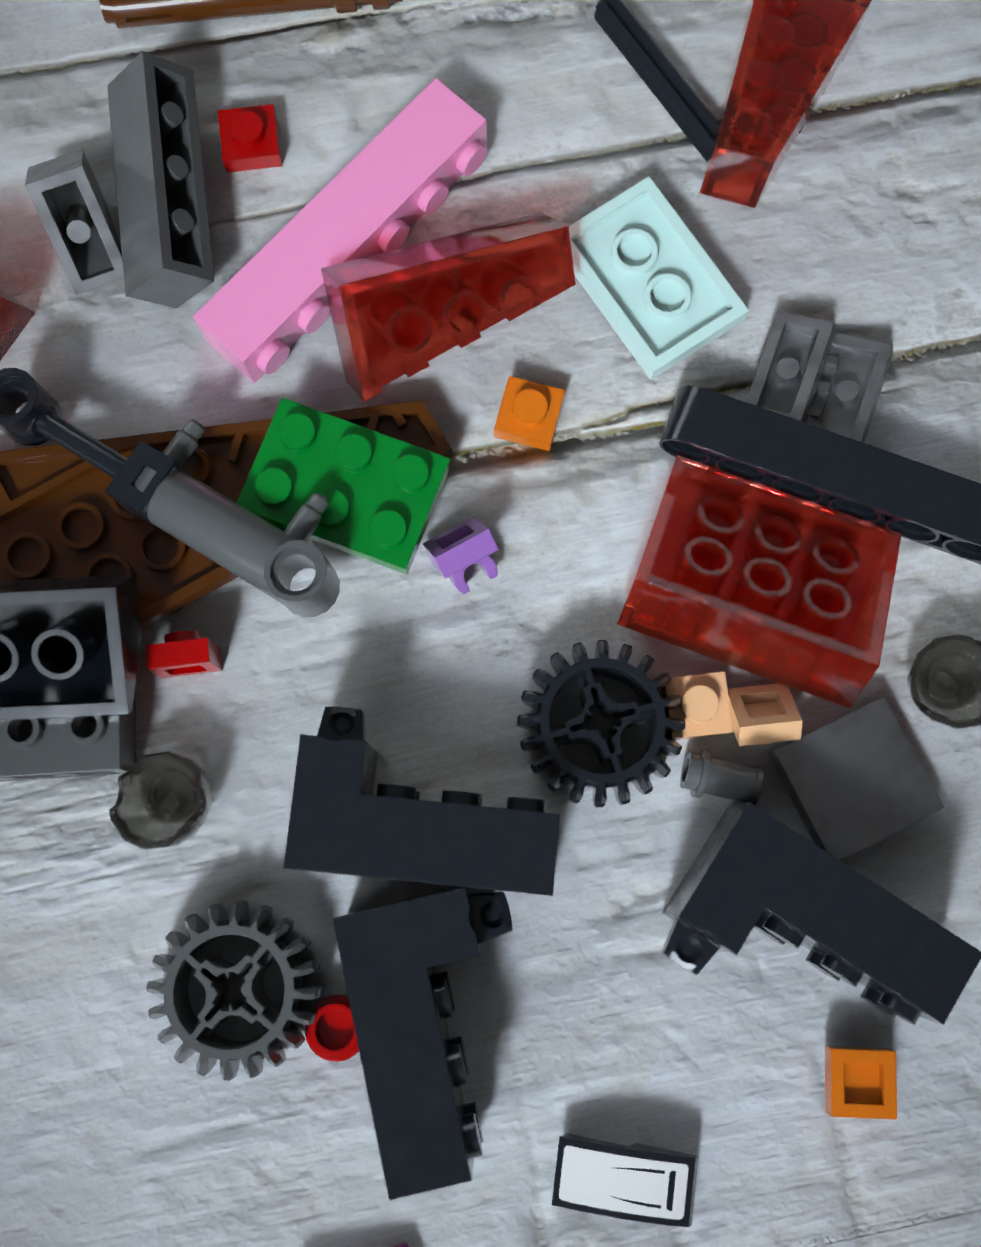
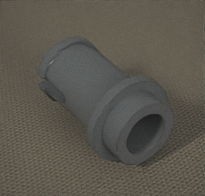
(721, 778)

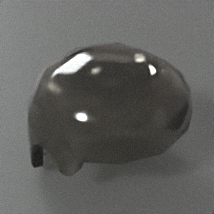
(948, 681)
(161, 801)

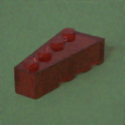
(774, 84)
(438, 294)

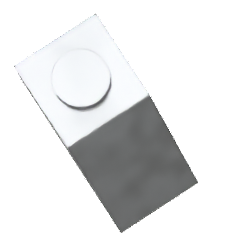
(76, 220)

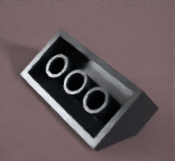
(68, 646)

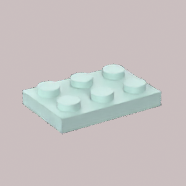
(652, 278)

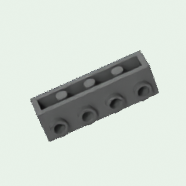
(159, 182)
(67, 746)

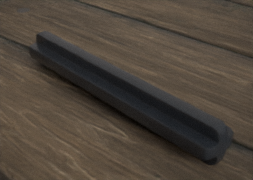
(658, 73)

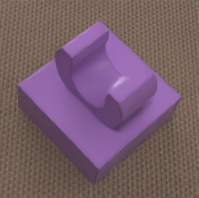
(461, 547)

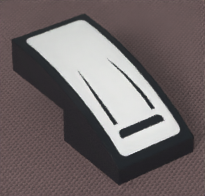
(625, 1181)

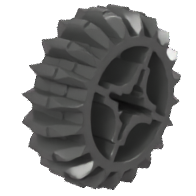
(198, 1033)

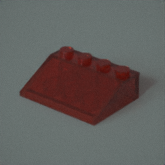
(765, 582)

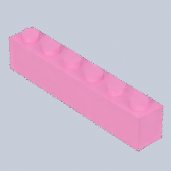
(351, 218)

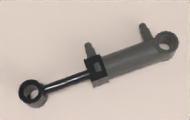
(173, 501)

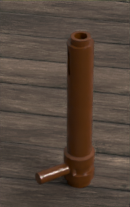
(161, 12)

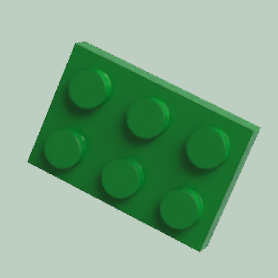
(374, 484)

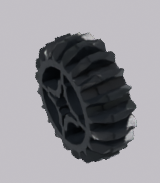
(609, 752)

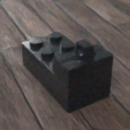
(397, 836)
(798, 894)
(403, 1033)

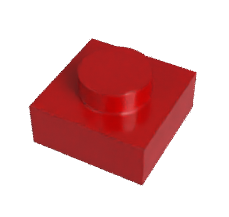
(249, 138)
(183, 655)

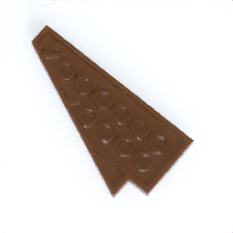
(67, 526)

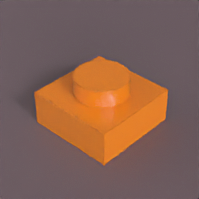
(529, 413)
(860, 1082)

